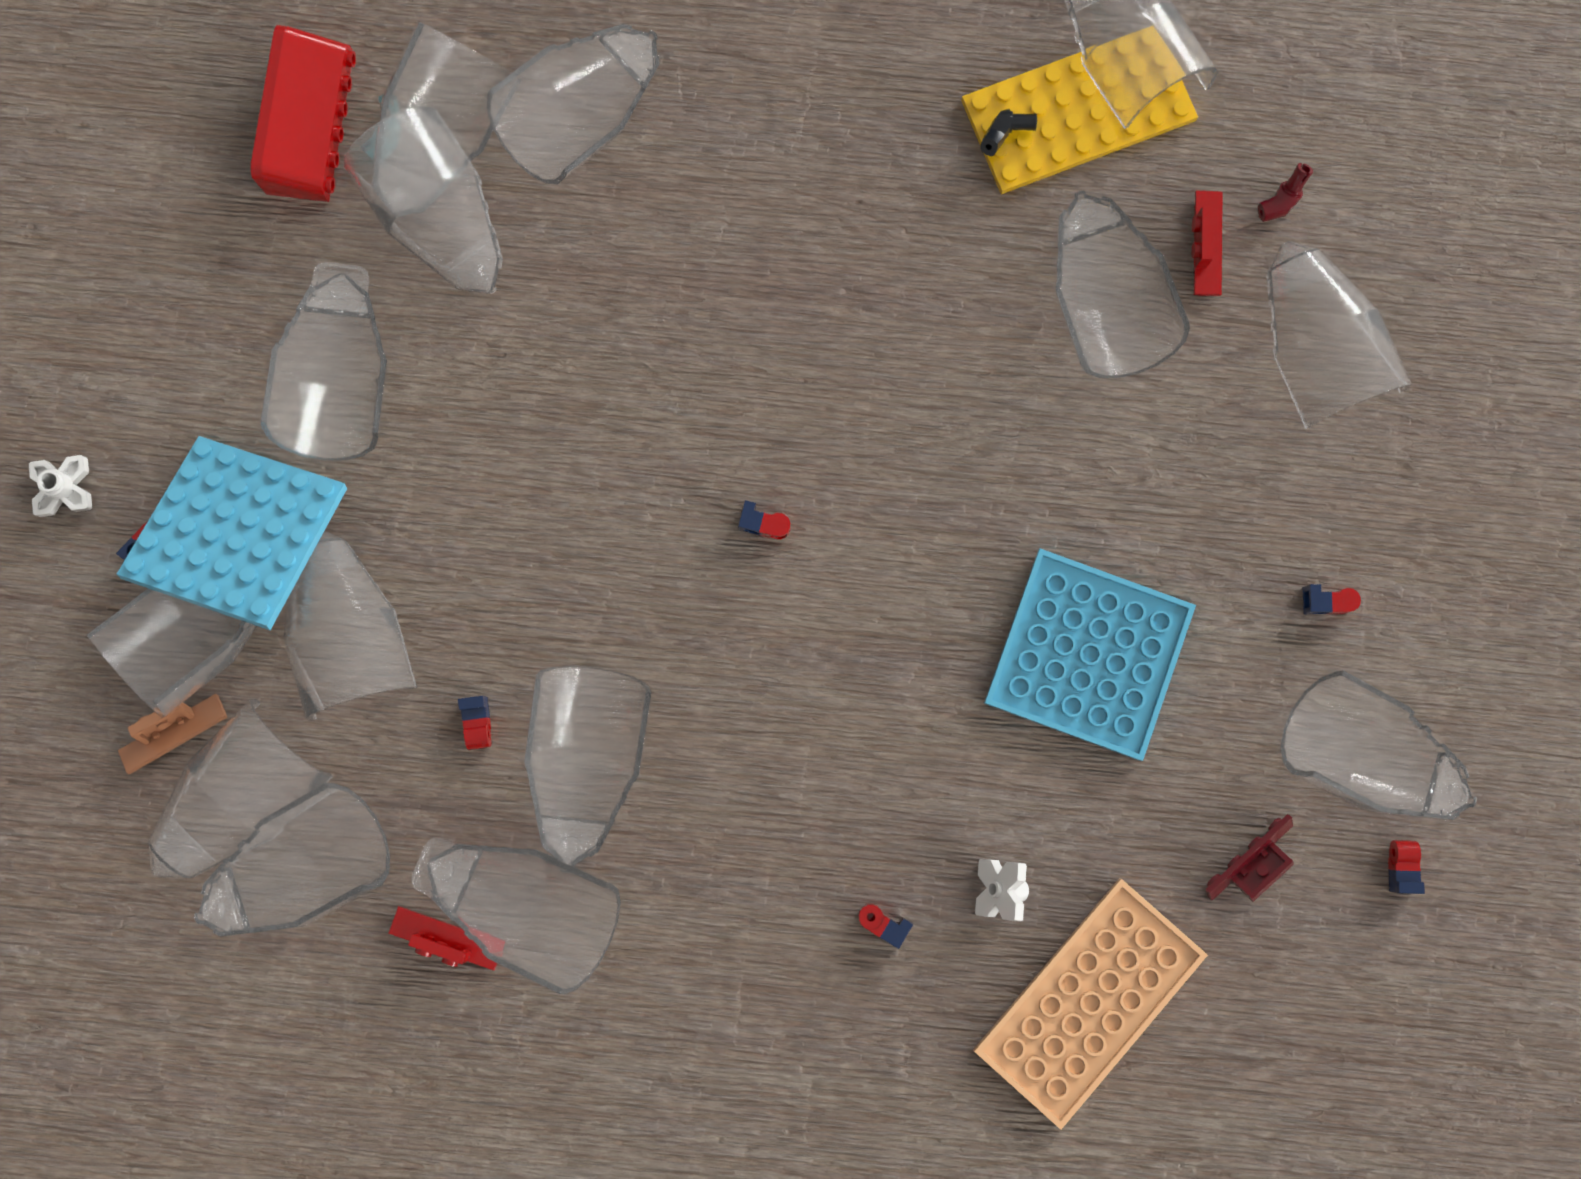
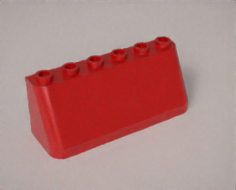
(302, 115)

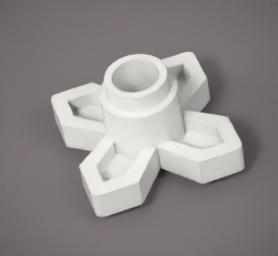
(60, 486)
(1004, 889)

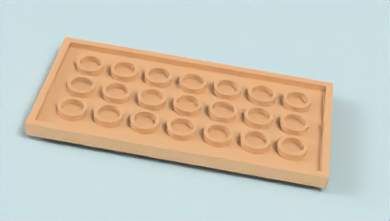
(1090, 1003)

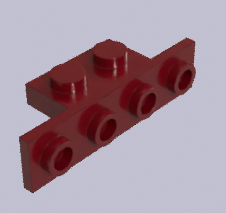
(1258, 866)

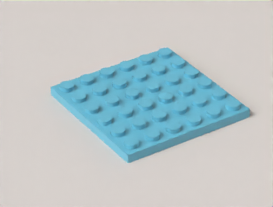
(233, 532)
(1090, 654)

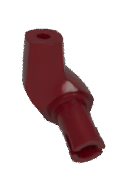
(1286, 196)

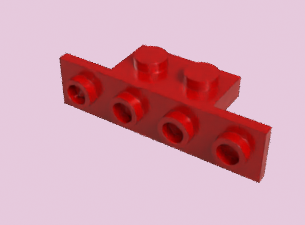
(1207, 243)
(438, 938)

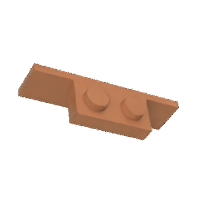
(160, 735)

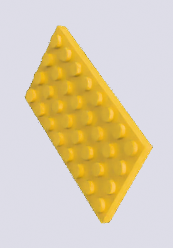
(1071, 121)

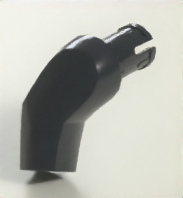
(1002, 126)

